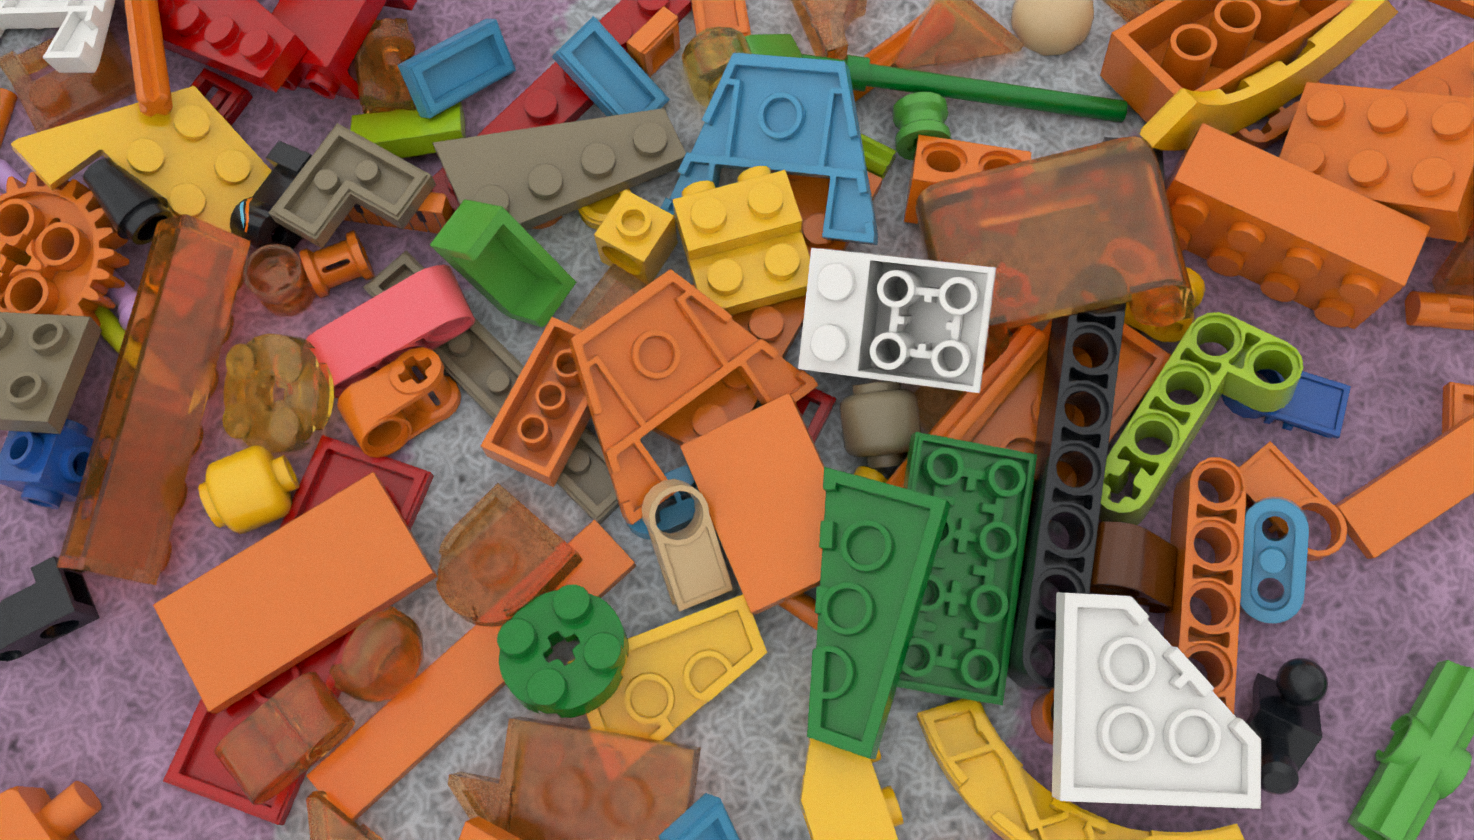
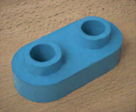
(1274, 558)

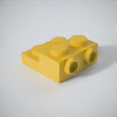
(744, 240)

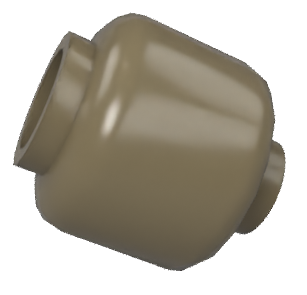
(879, 422)

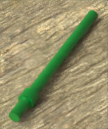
(981, 91)

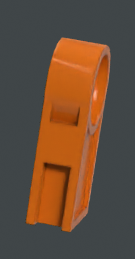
(1273, 475)

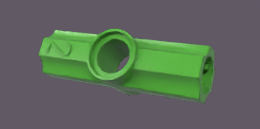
(1422, 759)

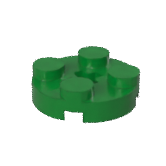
(543, 623)

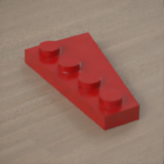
(232, 38)

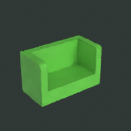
(503, 262)

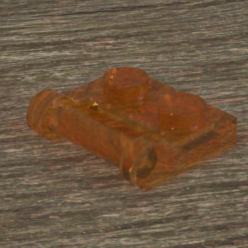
(68, 96)

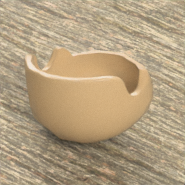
(1052, 25)

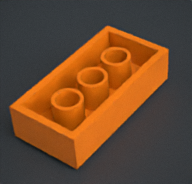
(543, 410)

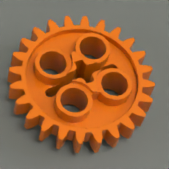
(56, 250)

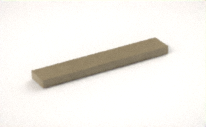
(488, 375)

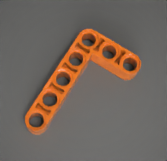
(1214, 583)

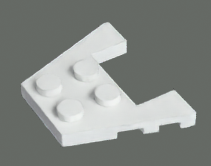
(80, 33)

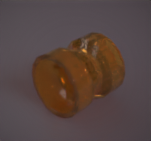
(274, 269)

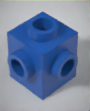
(46, 465)

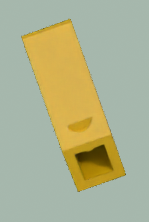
(844, 796)

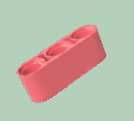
(412, 314)

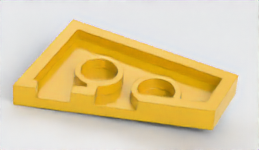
(680, 670)

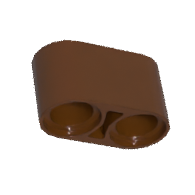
(1134, 564)

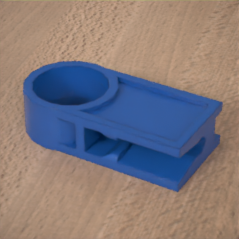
(1315, 406)

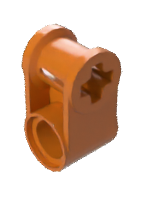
(396, 405)

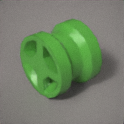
(922, 115)

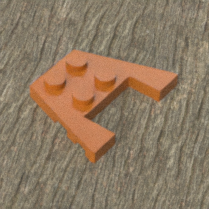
(657, 358)

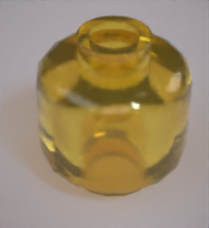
(707, 59)

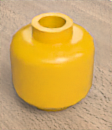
(248, 489)

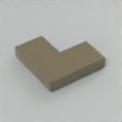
(349, 172)

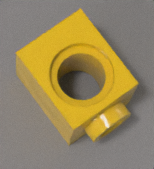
(636, 237)

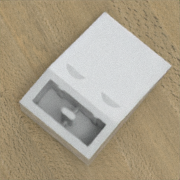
(897, 319)

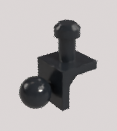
(1287, 721)

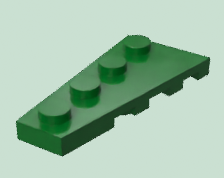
(872, 584)

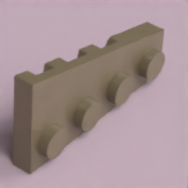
(562, 165)

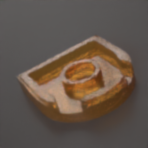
(500, 560)

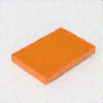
(764, 499)

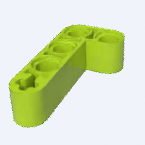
(1178, 424)

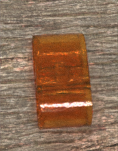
(284, 737)

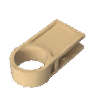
(687, 558)

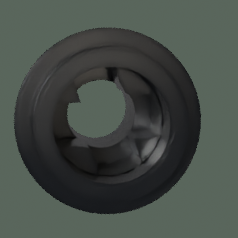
(126, 201)

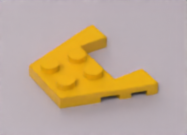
(183, 156)

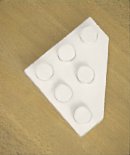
(1140, 716)

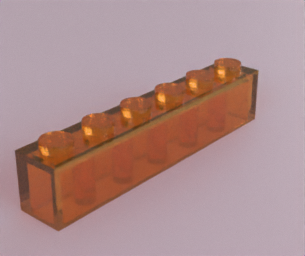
(156, 403)

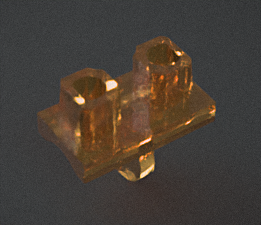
(377, 70)

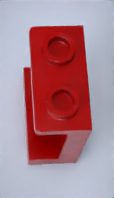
(333, 35)

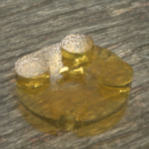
(249, 392)

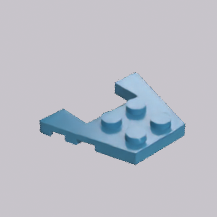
(791, 119)

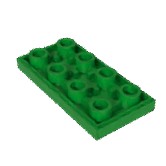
(974, 584)

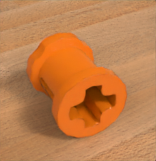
(325, 279)

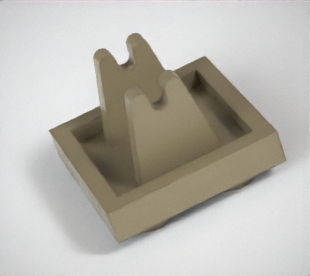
(42, 368)

